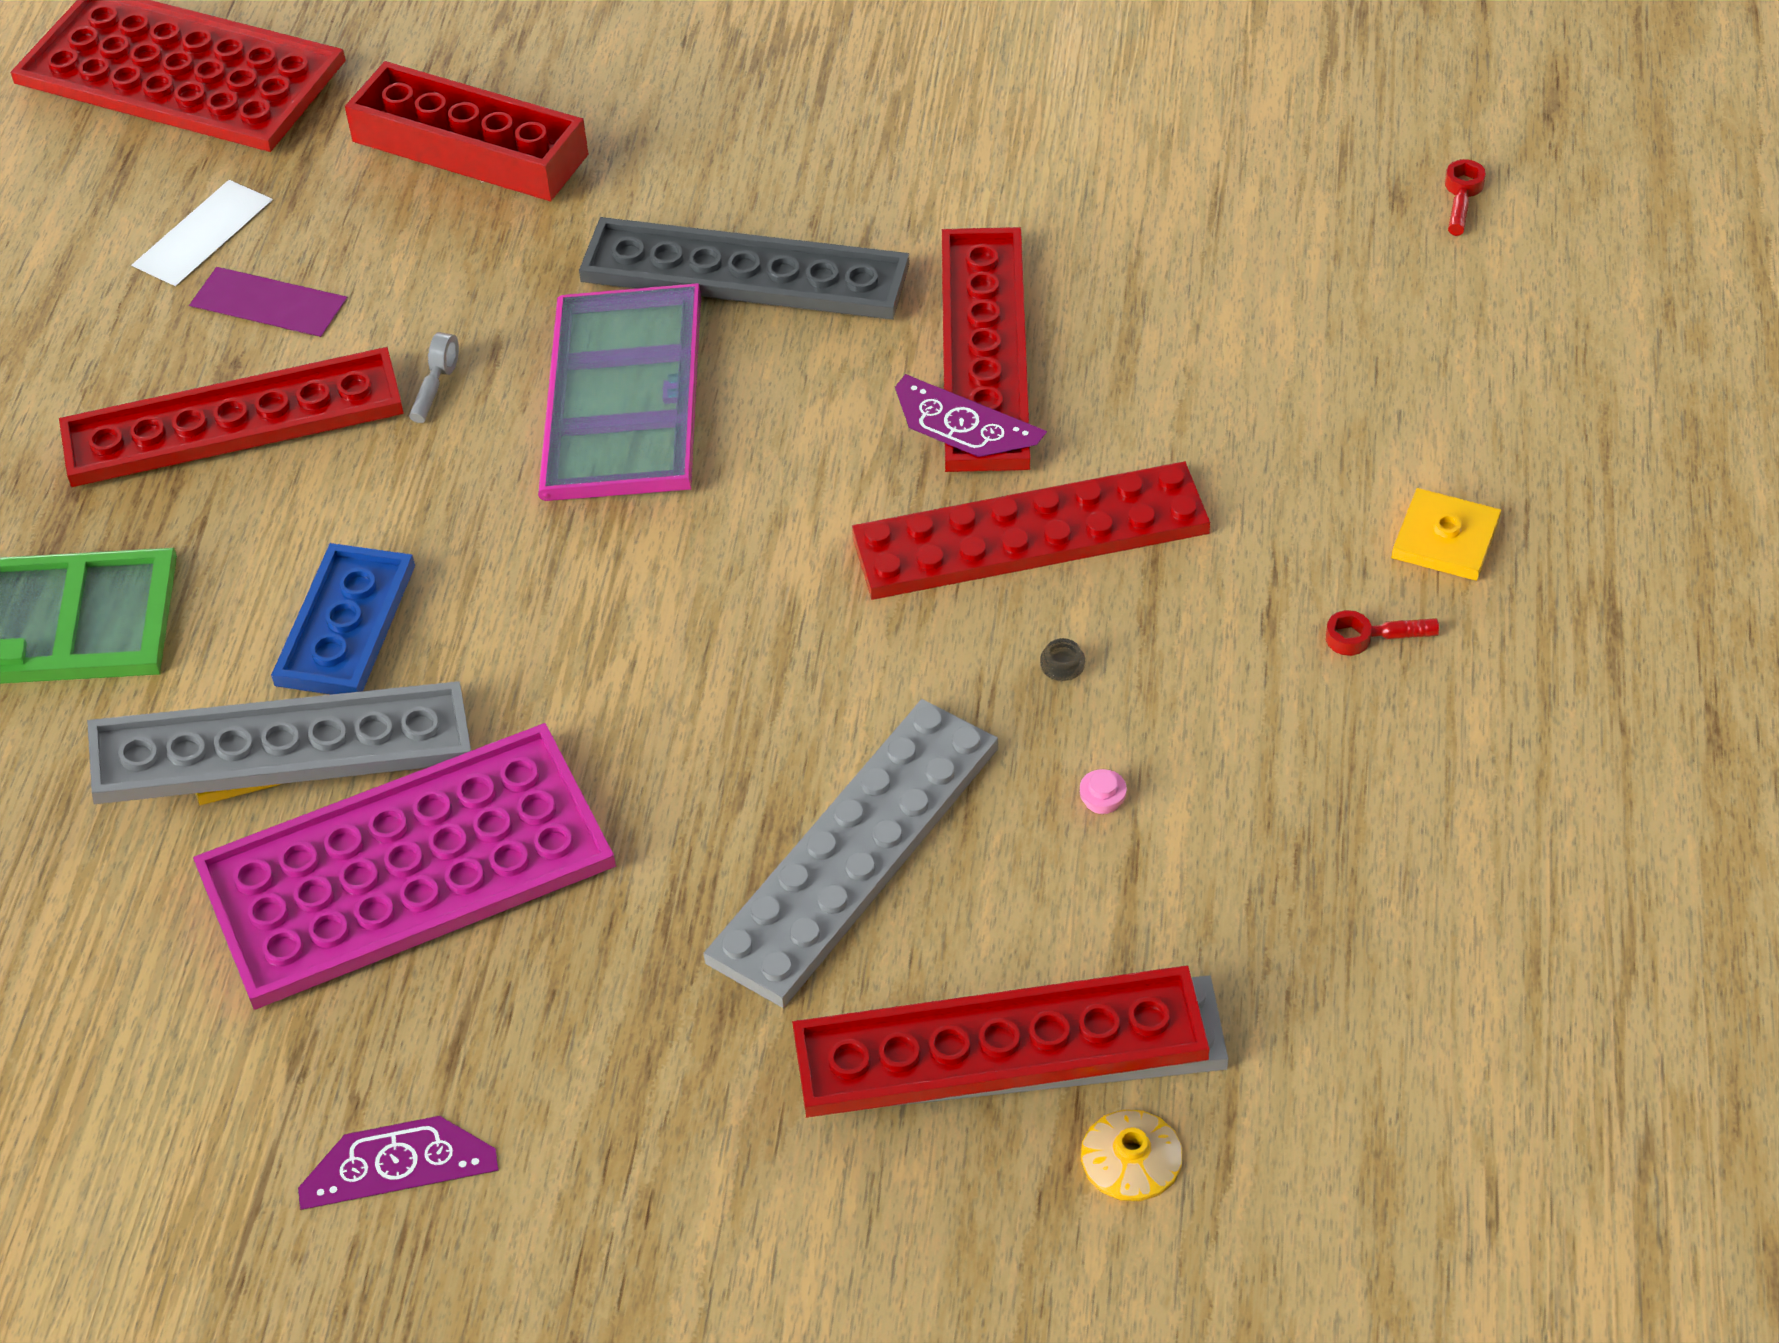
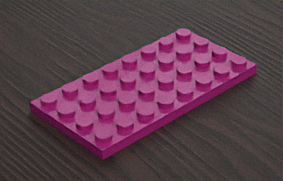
(401, 864)

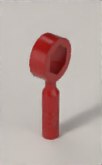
(1463, 190)
(1362, 625)

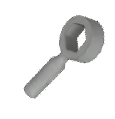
(441, 360)

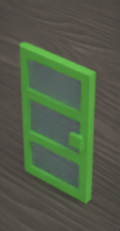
(84, 614)

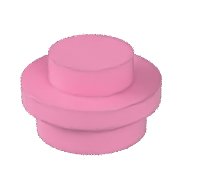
(1103, 791)

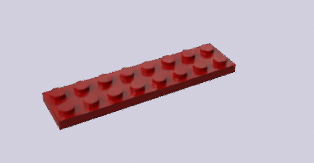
(985, 333)
(229, 416)
(1029, 530)
(999, 1041)

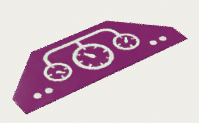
(962, 421)
(395, 1160)

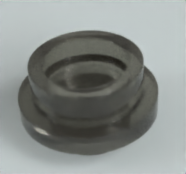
(1062, 660)

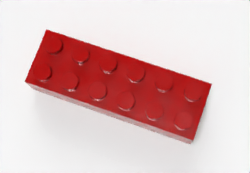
(467, 130)

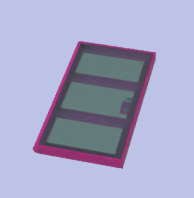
(621, 393)

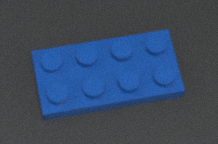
(343, 620)

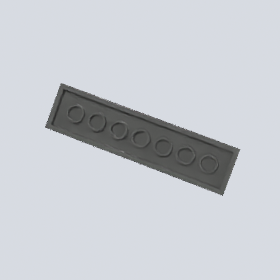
(747, 267)

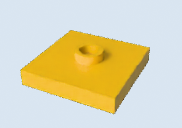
(1446, 534)

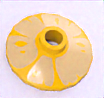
(1127, 1172)

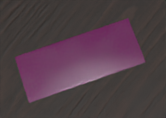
(268, 301)

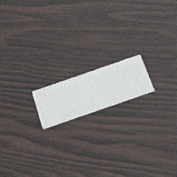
(201, 232)

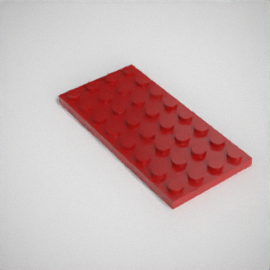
(181, 69)

